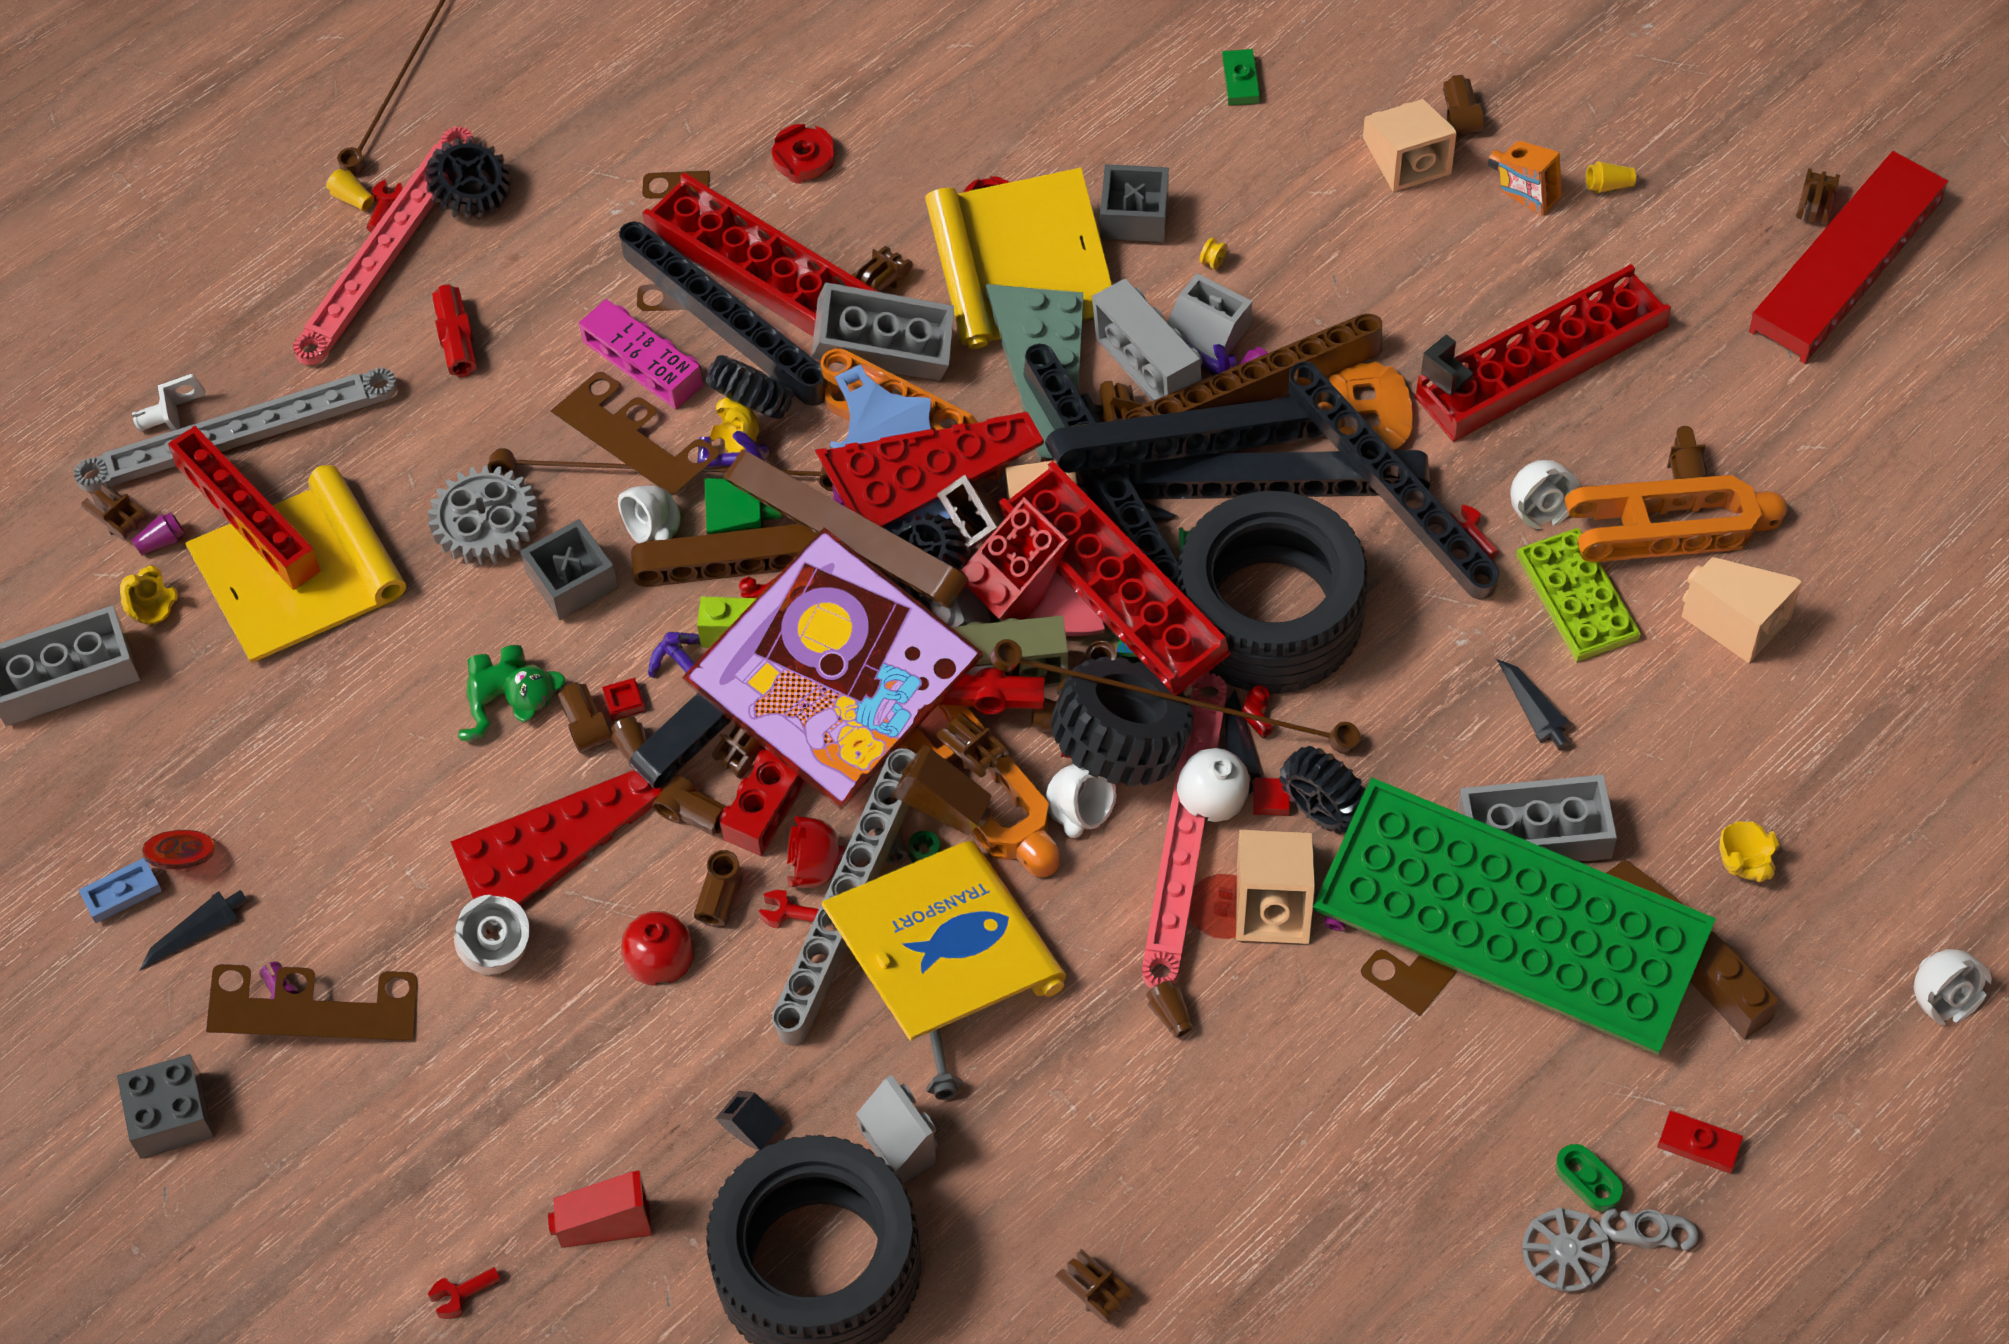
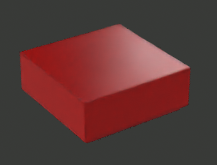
(623, 699)
(1270, 797)

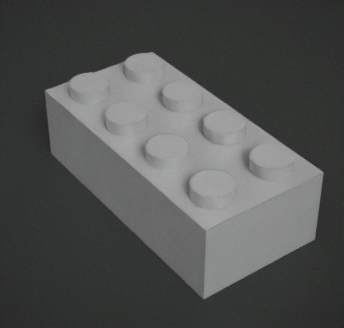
(884, 329)
(1143, 341)
(64, 665)
(1556, 814)

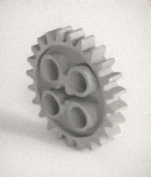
(483, 515)

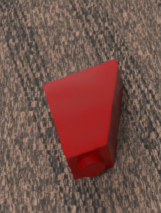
(602, 1212)

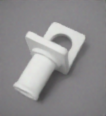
(166, 410)

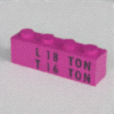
(641, 353)

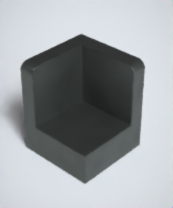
(1443, 368)

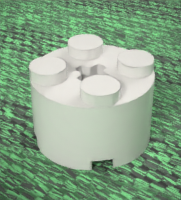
(493, 914)

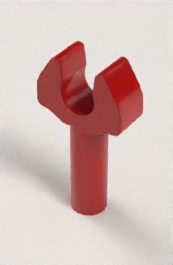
(384, 202)
(1472, 517)
(785, 911)
(460, 1292)

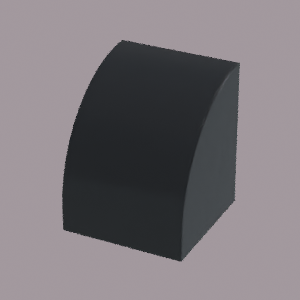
(749, 1119)

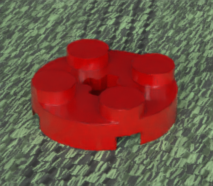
(806, 166)

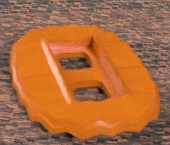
(1390, 401)

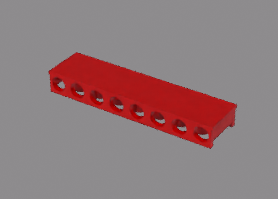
(743, 254)
(1849, 255)
(1546, 355)
(1125, 585)

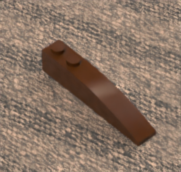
(1719, 972)

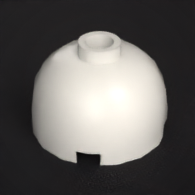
(1540, 492)
(1213, 784)
(1950, 985)

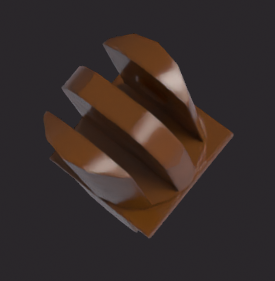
(1819, 190)
(883, 269)
(1116, 400)
(1686, 457)
(114, 511)
(971, 743)
(742, 744)
(1091, 1283)

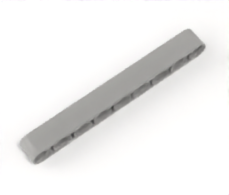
(846, 877)

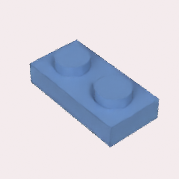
(120, 890)

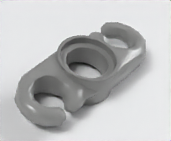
(1665, 1222)

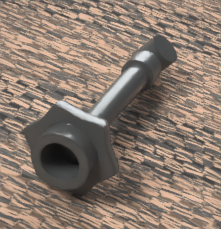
(944, 1084)

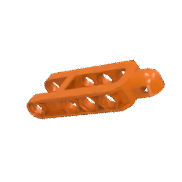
(939, 410)
(1641, 538)
(1025, 840)

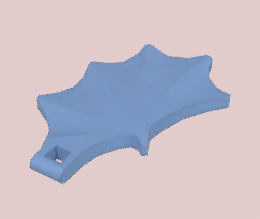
(883, 414)

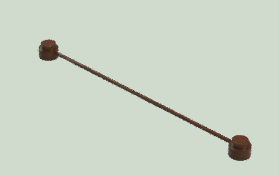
(351, 157)
(505, 459)
(1008, 654)

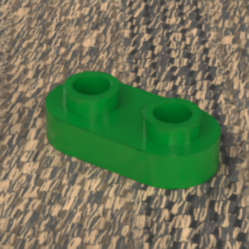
(1591, 1178)

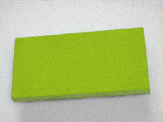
(1577, 596)

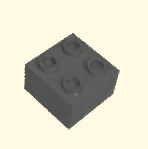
(1134, 203)
(569, 569)
(165, 1106)

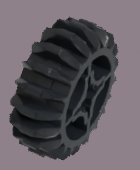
(475, 193)
(749, 387)
(922, 533)
(1322, 788)

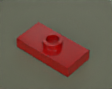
(1700, 1141)

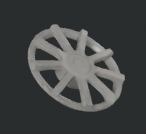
(1566, 1249)

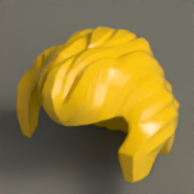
(735, 418)
(146, 597)
(1748, 851)

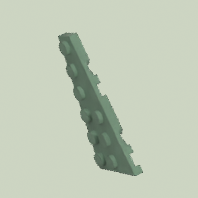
(1032, 318)

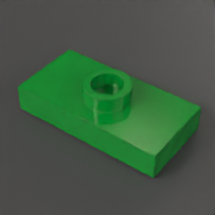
(1240, 77)

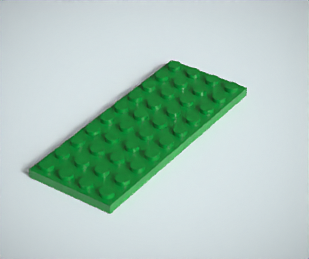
(1515, 915)

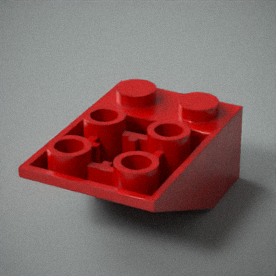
(1016, 563)

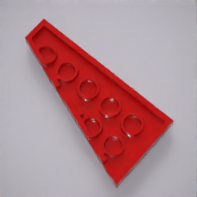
(908, 470)
(549, 841)

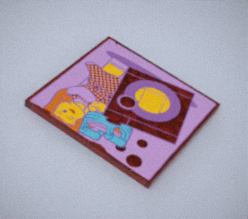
(832, 667)

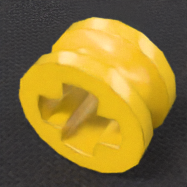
(1213, 253)

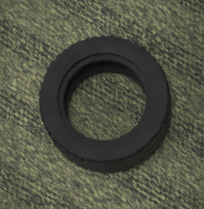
(1287, 532)
(805, 1174)

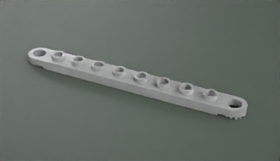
(241, 427)

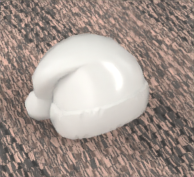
(649, 513)
(1079, 800)

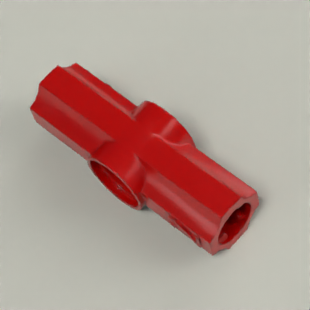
(454, 330)
(994, 691)

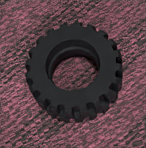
(1120, 730)

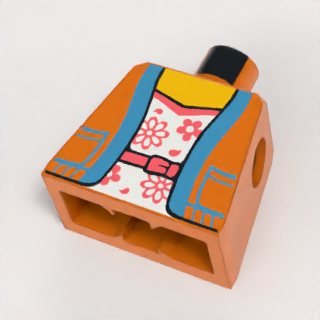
(1529, 175)

